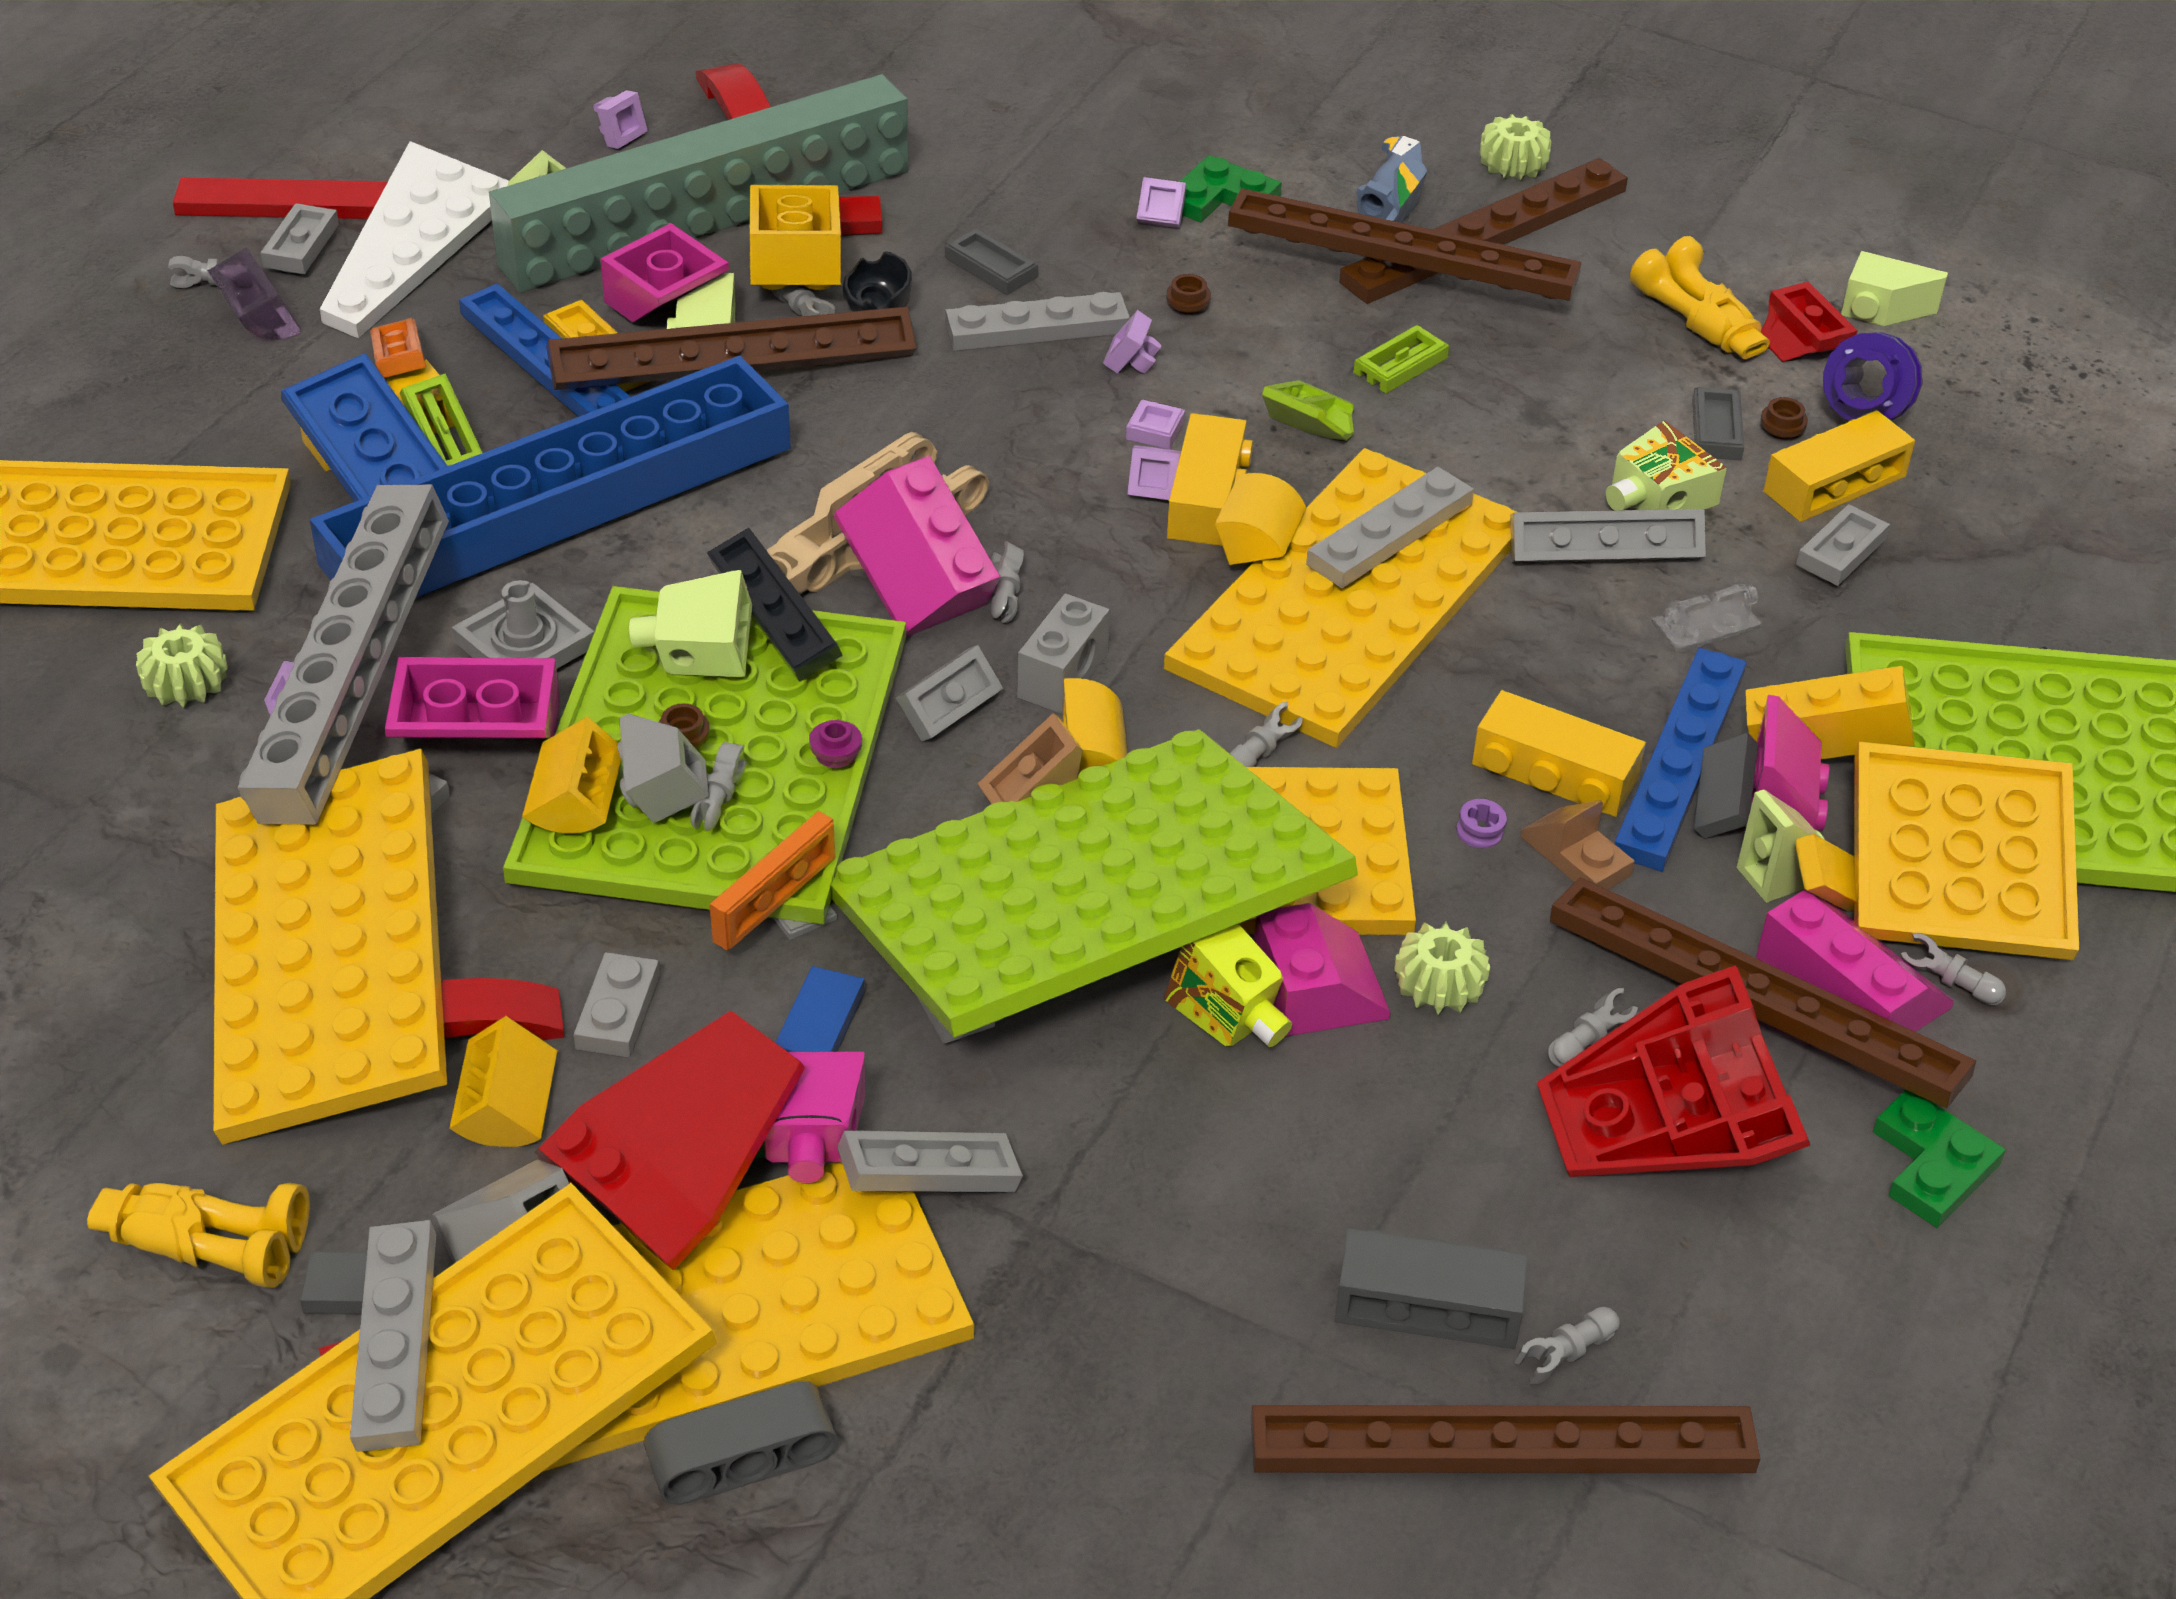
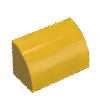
(1259, 518)
(1095, 721)
(573, 779)
(504, 1086)

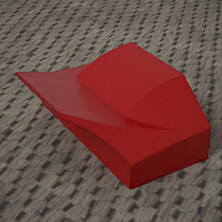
(1803, 322)

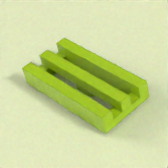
(1406, 363)
(424, 388)

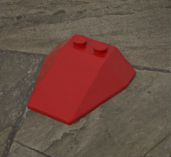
(1675, 1089)
(678, 1134)

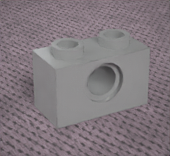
(1065, 645)

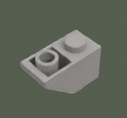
(659, 768)
(496, 1206)

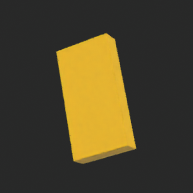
(1827, 871)

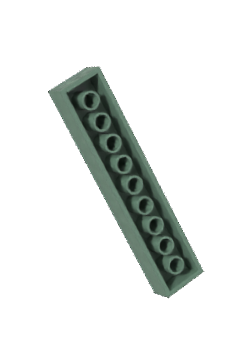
(696, 179)

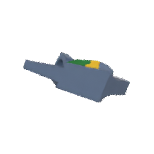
(1396, 183)

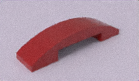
(733, 89)
(479, 1002)

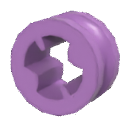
(1485, 811)

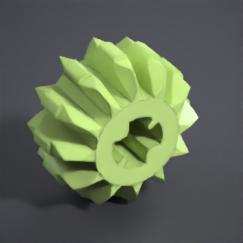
(1515, 147)
(181, 665)
(1442, 967)

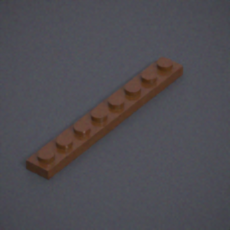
(1497, 223)
(1405, 244)
(761, 343)
(1776, 995)
(1503, 1439)

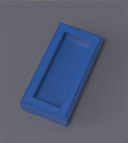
(821, 1012)

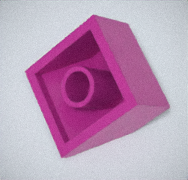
(657, 271)
(1791, 763)
(1322, 969)

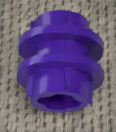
(1845, 372)

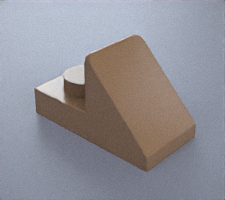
(1042, 758)
(1576, 847)

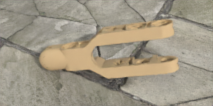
(815, 559)

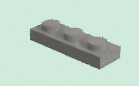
(929, 1161)

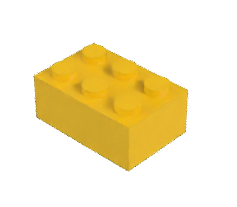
(795, 236)

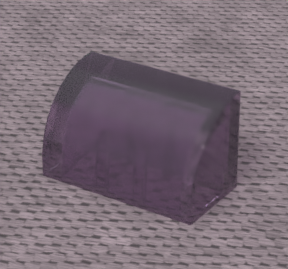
(253, 297)

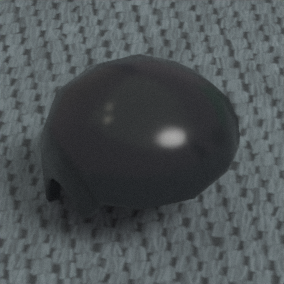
(878, 283)

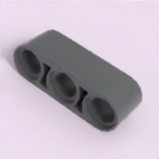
(740, 1442)

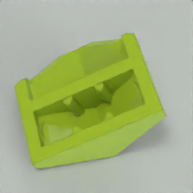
(1310, 409)

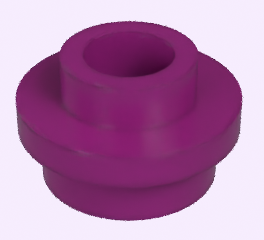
(835, 743)

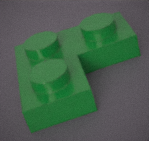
(1219, 182)
(1946, 1153)

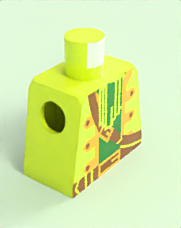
(1228, 988)

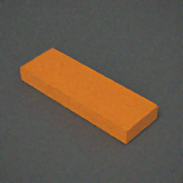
(397, 348)
(772, 881)

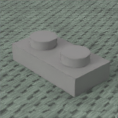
(299, 238)
(1842, 544)
(949, 693)
(617, 1005)

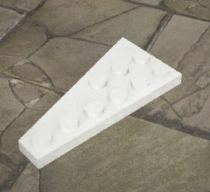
(414, 228)

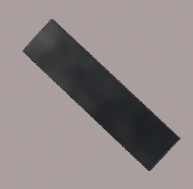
(777, 606)

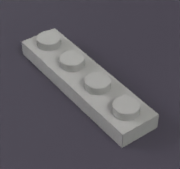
(1036, 320)
(1389, 527)
(1607, 535)
(393, 1336)

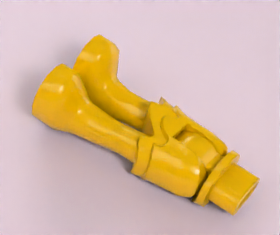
(1708, 307)
(174, 1219)

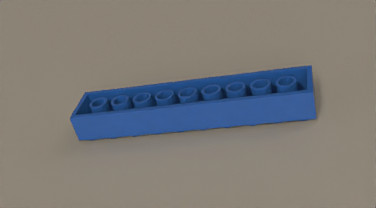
(587, 471)

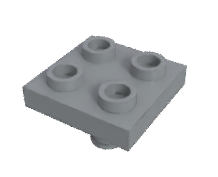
(524, 626)

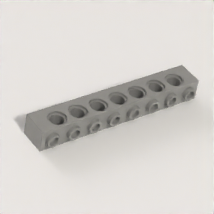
(343, 656)

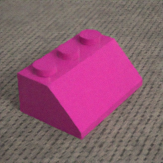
(917, 547)
(474, 698)
(1831, 952)

